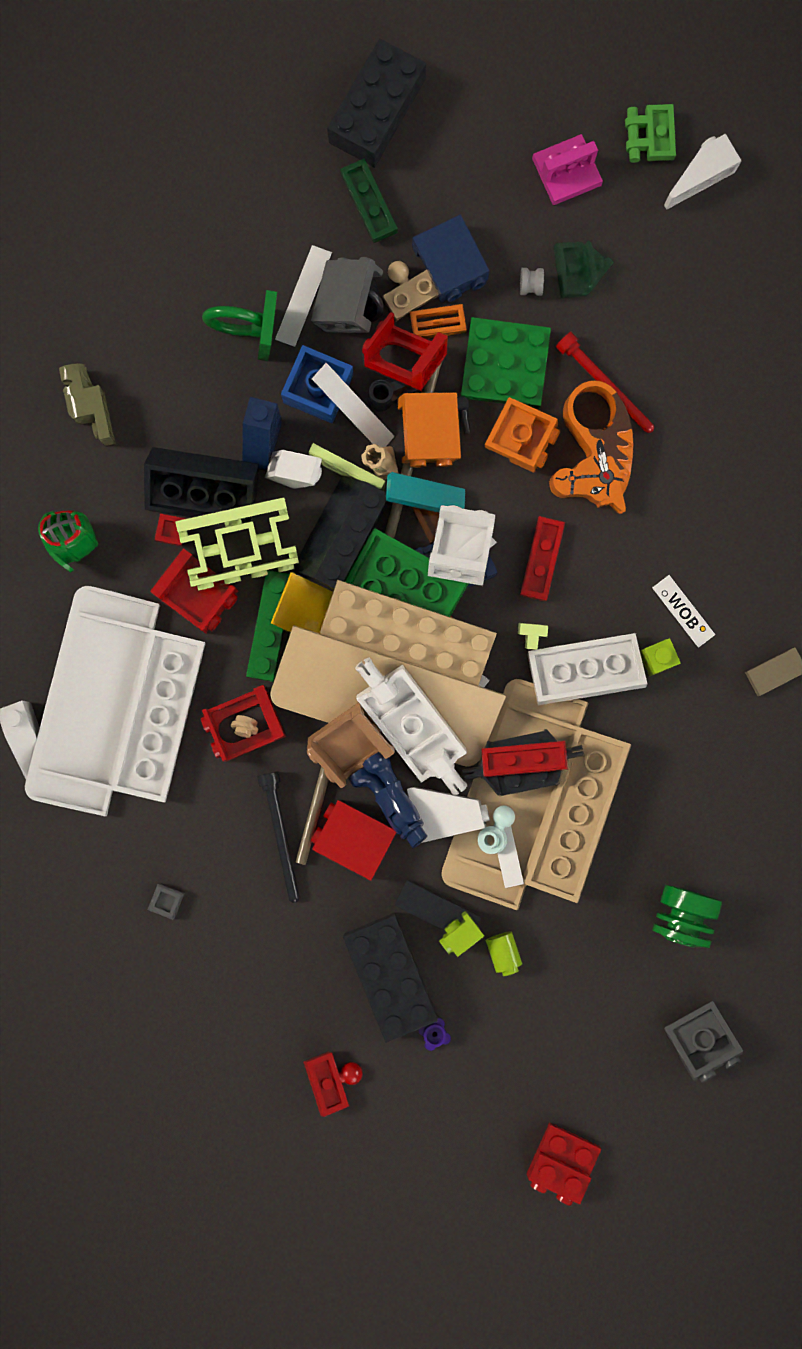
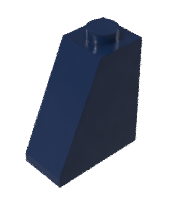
(260, 431)

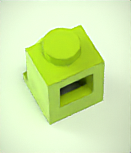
(461, 935)

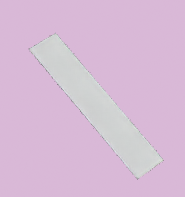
(303, 296)
(352, 406)

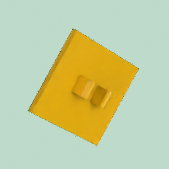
(302, 605)

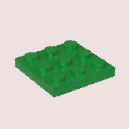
(505, 362)

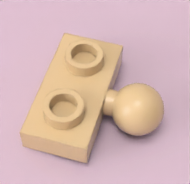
(410, 293)

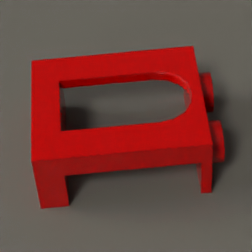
(387, 334)
(215, 715)

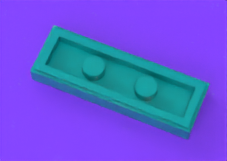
(422, 493)

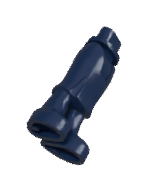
(391, 798)

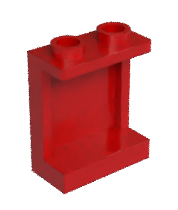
(195, 605)
(353, 839)

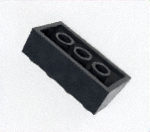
(197, 483)
(341, 532)

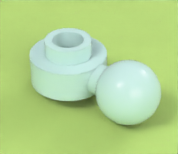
(503, 817)

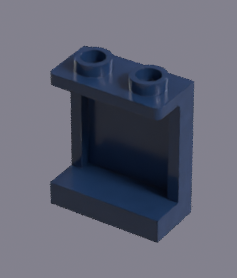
(451, 259)

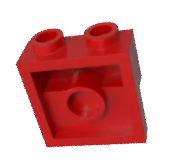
(563, 1164)

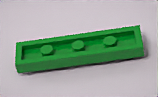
(267, 636)

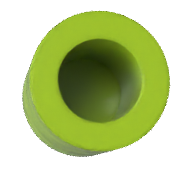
(504, 953)

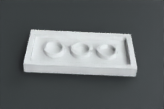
(587, 669)

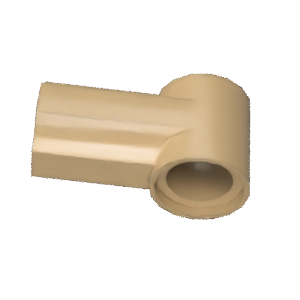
(380, 460)

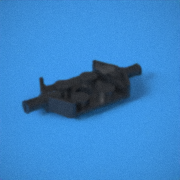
(519, 783)

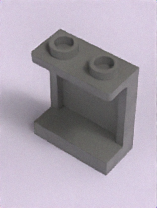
(344, 295)

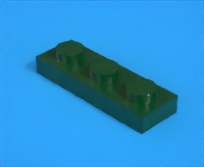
(368, 200)

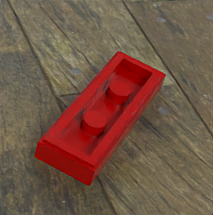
(542, 558)
(524, 759)

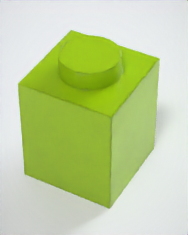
(659, 657)

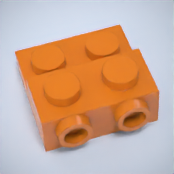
(523, 435)

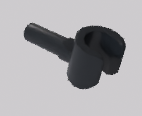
(463, 408)

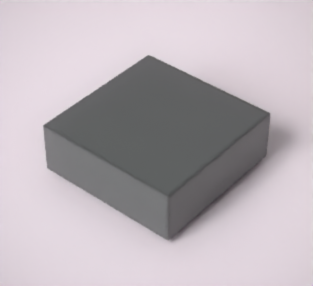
(166, 901)

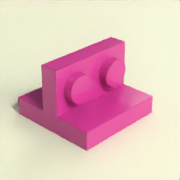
(568, 168)

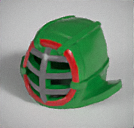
(70, 536)

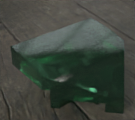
(579, 268)

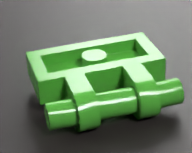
(659, 133)

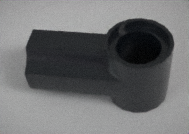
(392, 389)

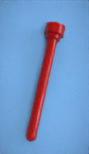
(571, 347)

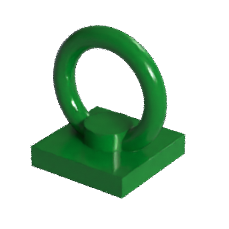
(261, 322)

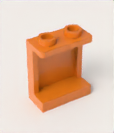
(430, 428)

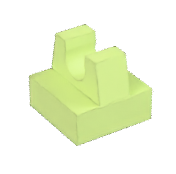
(532, 634)

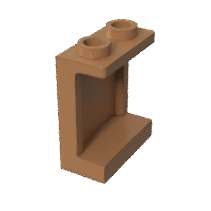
(347, 743)

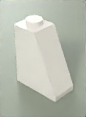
(447, 813)

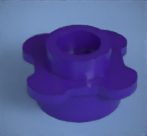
(441, 1038)

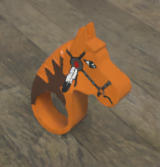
(609, 453)

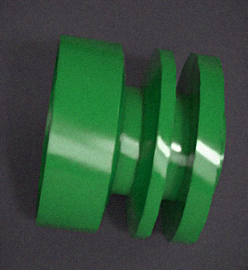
(687, 916)

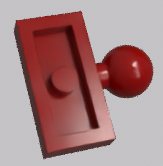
(327, 1082)

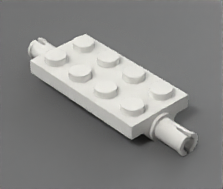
(412, 724)

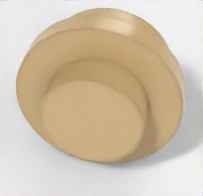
(244, 726)

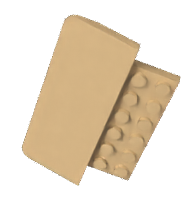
(438, 652)
(553, 825)

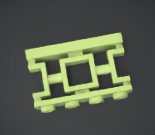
(233, 523)

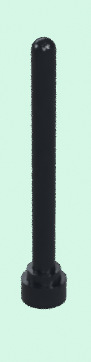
(270, 784)

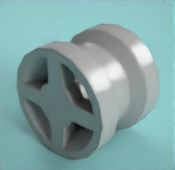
(531, 281)

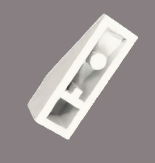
(711, 164)
(20, 731)

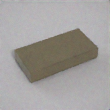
(775, 671)

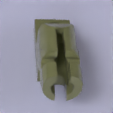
(86, 402)

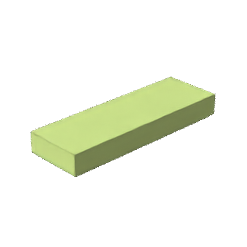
(344, 467)

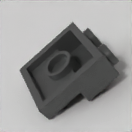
(704, 1042)

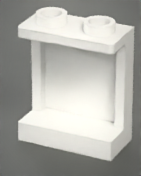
(454, 530)

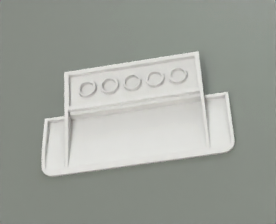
(113, 705)

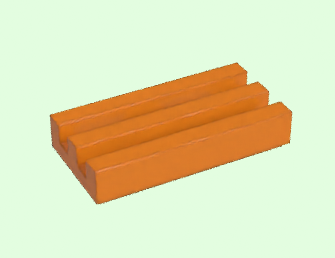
(431, 333)

